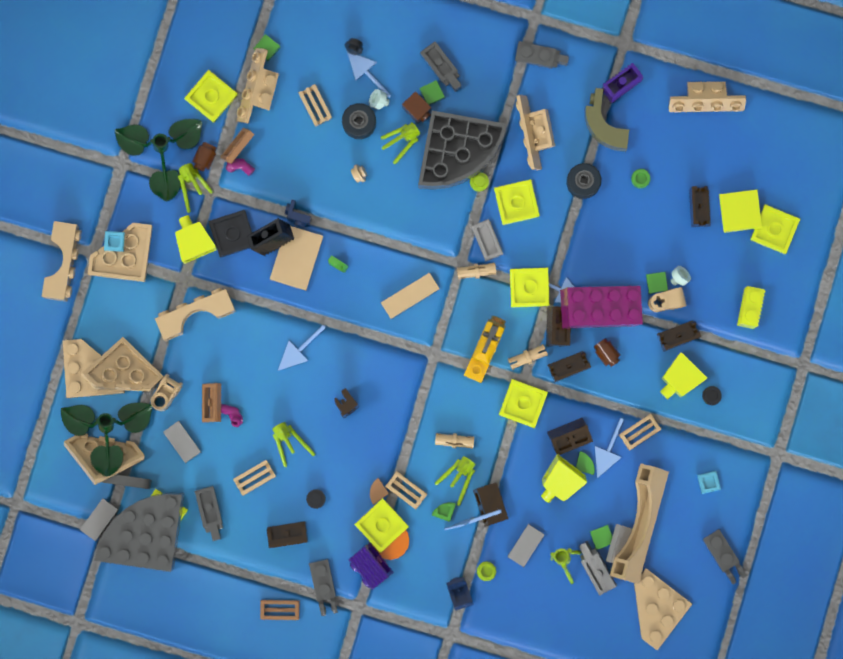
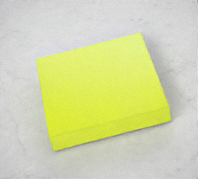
(211, 96)
(516, 202)
(740, 211)
(776, 229)
(529, 287)
(523, 403)
(381, 525)

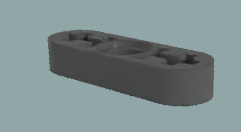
(129, 481)

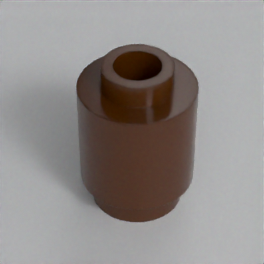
(204, 156)
(607, 352)

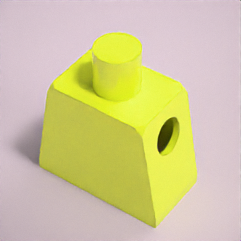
(193, 240)
(681, 377)
(562, 480)

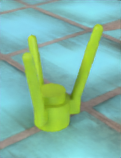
(408, 132)
(190, 174)
(282, 432)
(465, 467)
(563, 558)

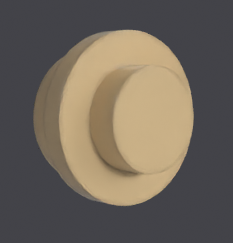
(359, 173)

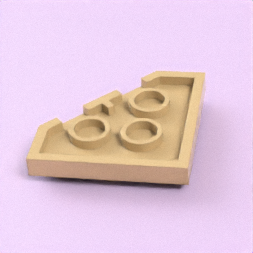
(128, 264)
(77, 359)
(122, 369)
(82, 446)
(658, 608)

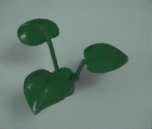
(135, 137)
(106, 459)

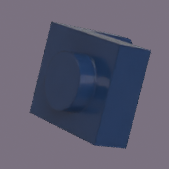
(298, 218)
(459, 593)

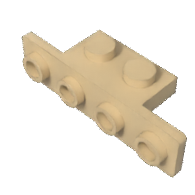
(259, 87)
(706, 98)
(536, 131)

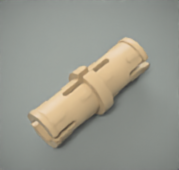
(476, 271)
(527, 357)
(454, 440)

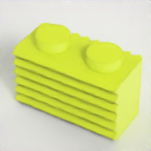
(751, 307)

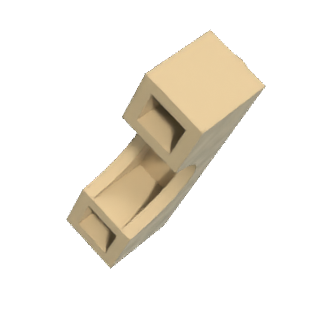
(58, 285)
(172, 323)

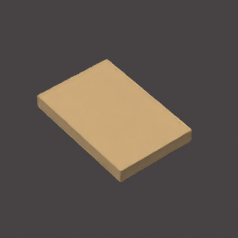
(297, 259)

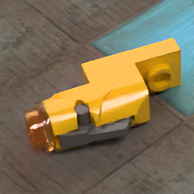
(485, 349)

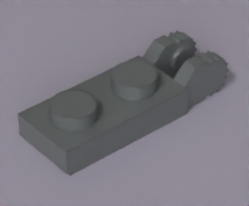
(723, 554)
(323, 584)

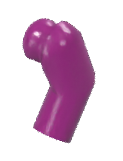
(240, 164)
(234, 414)

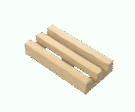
(308, 91)
(626, 441)
(268, 469)
(419, 500)

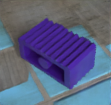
(622, 82)
(370, 566)

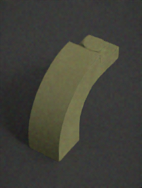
(601, 131)

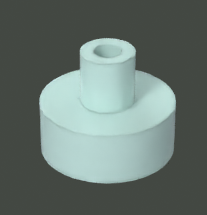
(378, 99)
(680, 276)

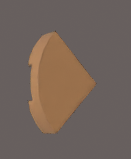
(377, 491)

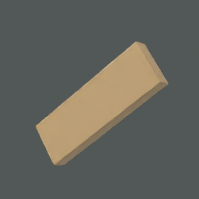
(410, 295)

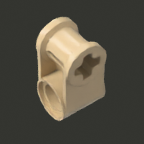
(670, 300)
(166, 392)

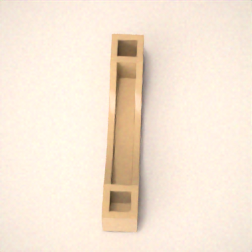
(650, 488)

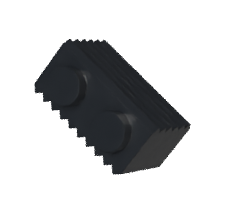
(270, 237)

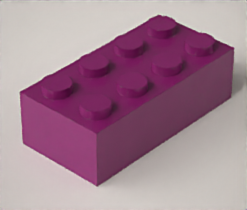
(601, 307)

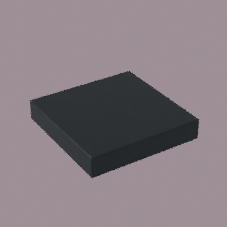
(231, 233)

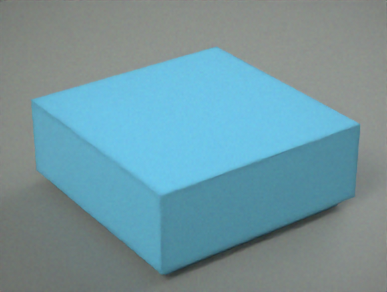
(114, 241)
(708, 482)

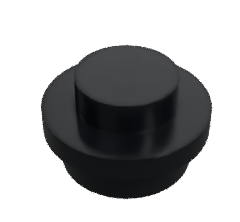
(354, 46)
(711, 395)
(316, 499)

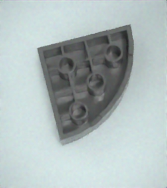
(458, 149)
(144, 534)

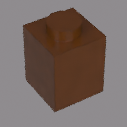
(417, 108)

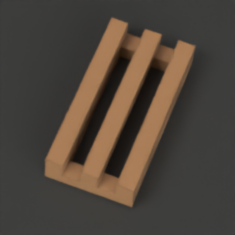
(237, 145)
(214, 402)
(263, 609)

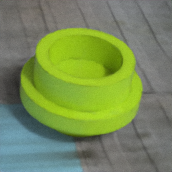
(479, 182)
(486, 571)

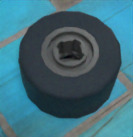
(364, 124)
(583, 187)

